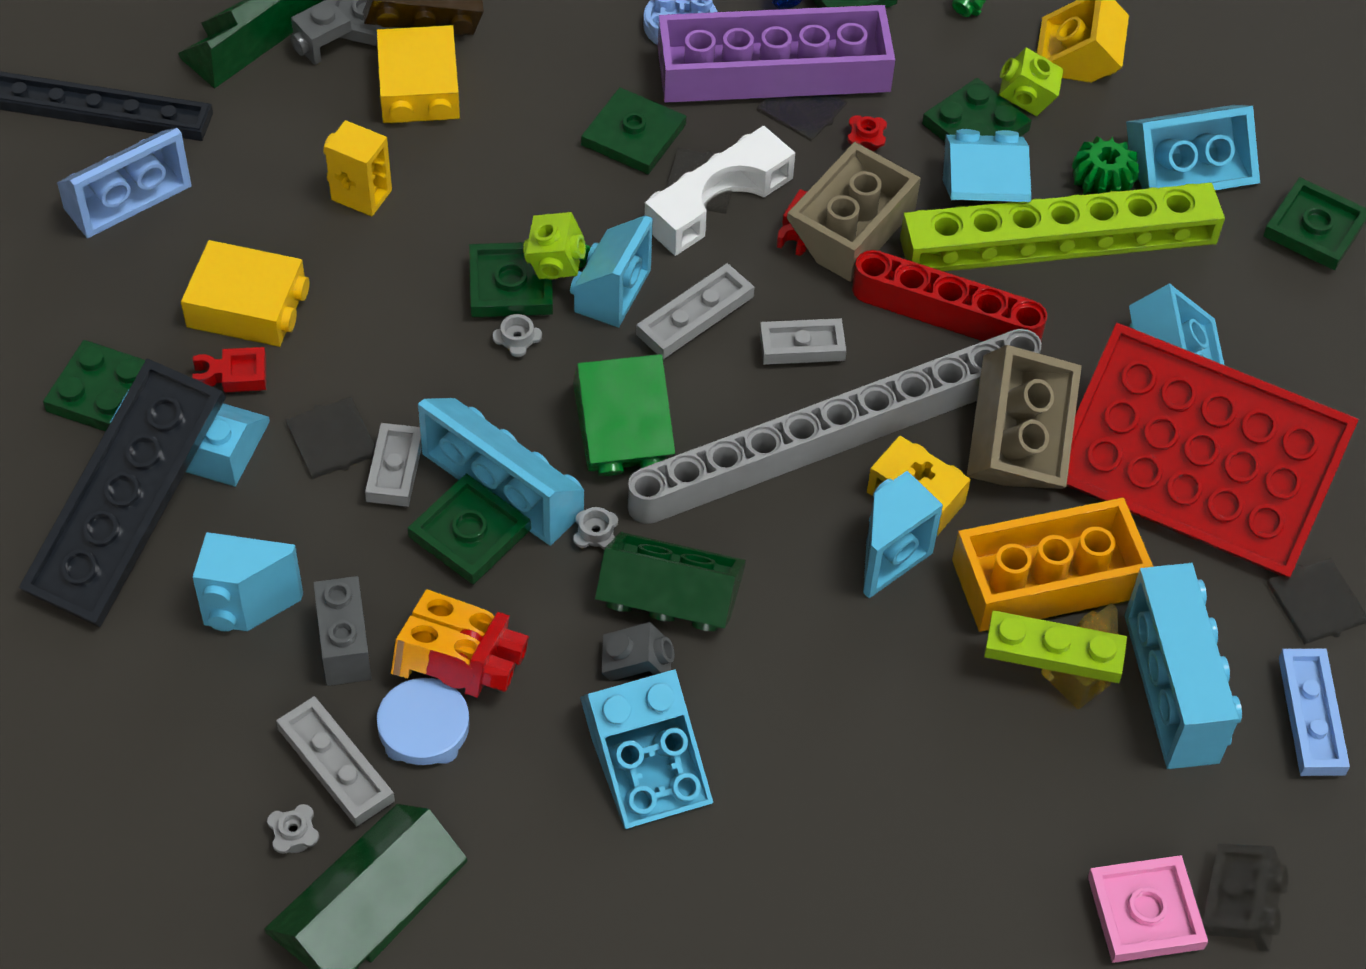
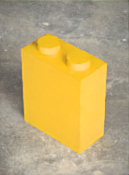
(418, 74)
(245, 293)

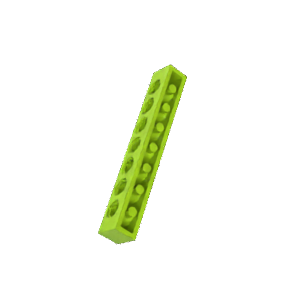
(1063, 227)

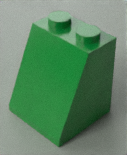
(623, 413)

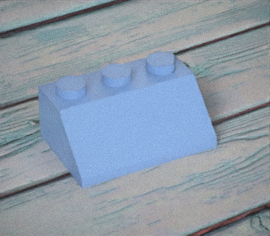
(126, 182)

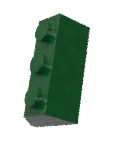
(669, 581)

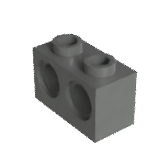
(342, 631)

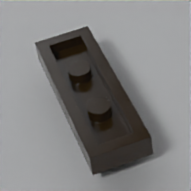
(461, 14)

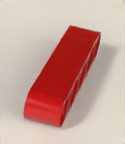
(943, 298)

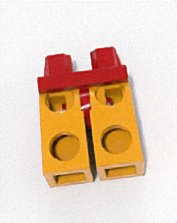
(458, 645)

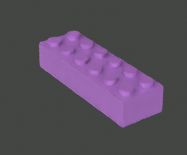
(775, 53)

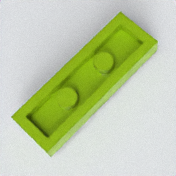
(1056, 646)

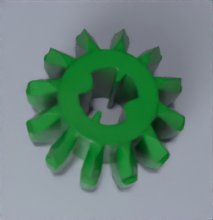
(1105, 167)

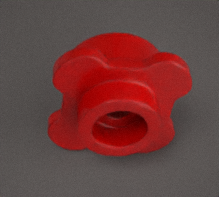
(867, 131)

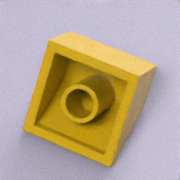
(1085, 39)

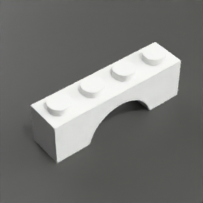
(752, 165)

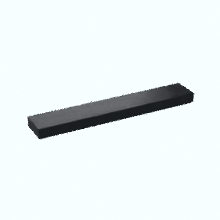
(103, 105)

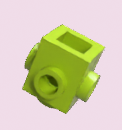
(1030, 81)
(555, 246)

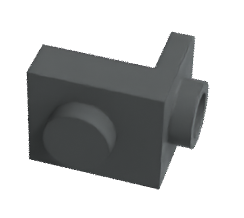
(318, 27)
(636, 652)

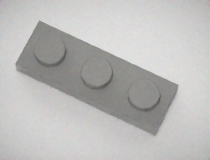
(695, 310)
(335, 761)

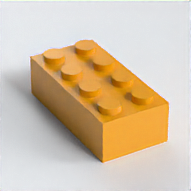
(1051, 562)

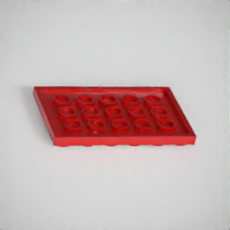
(1206, 449)

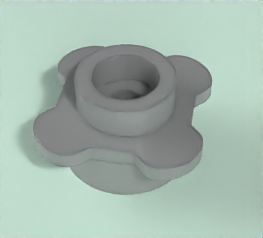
(517, 326)
(595, 519)
(296, 841)

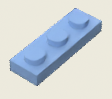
(1313, 712)

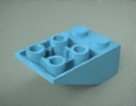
(647, 748)

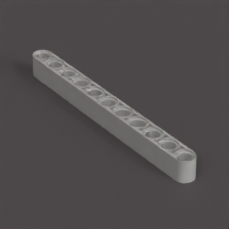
(823, 430)

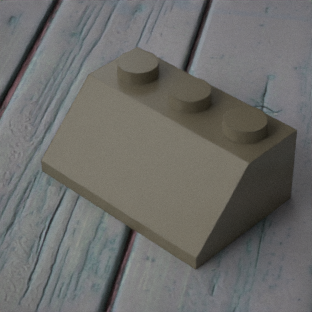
(853, 208)
(1024, 419)

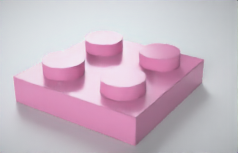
(1147, 909)

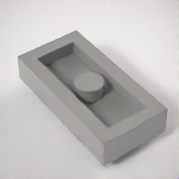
(802, 341)
(394, 465)

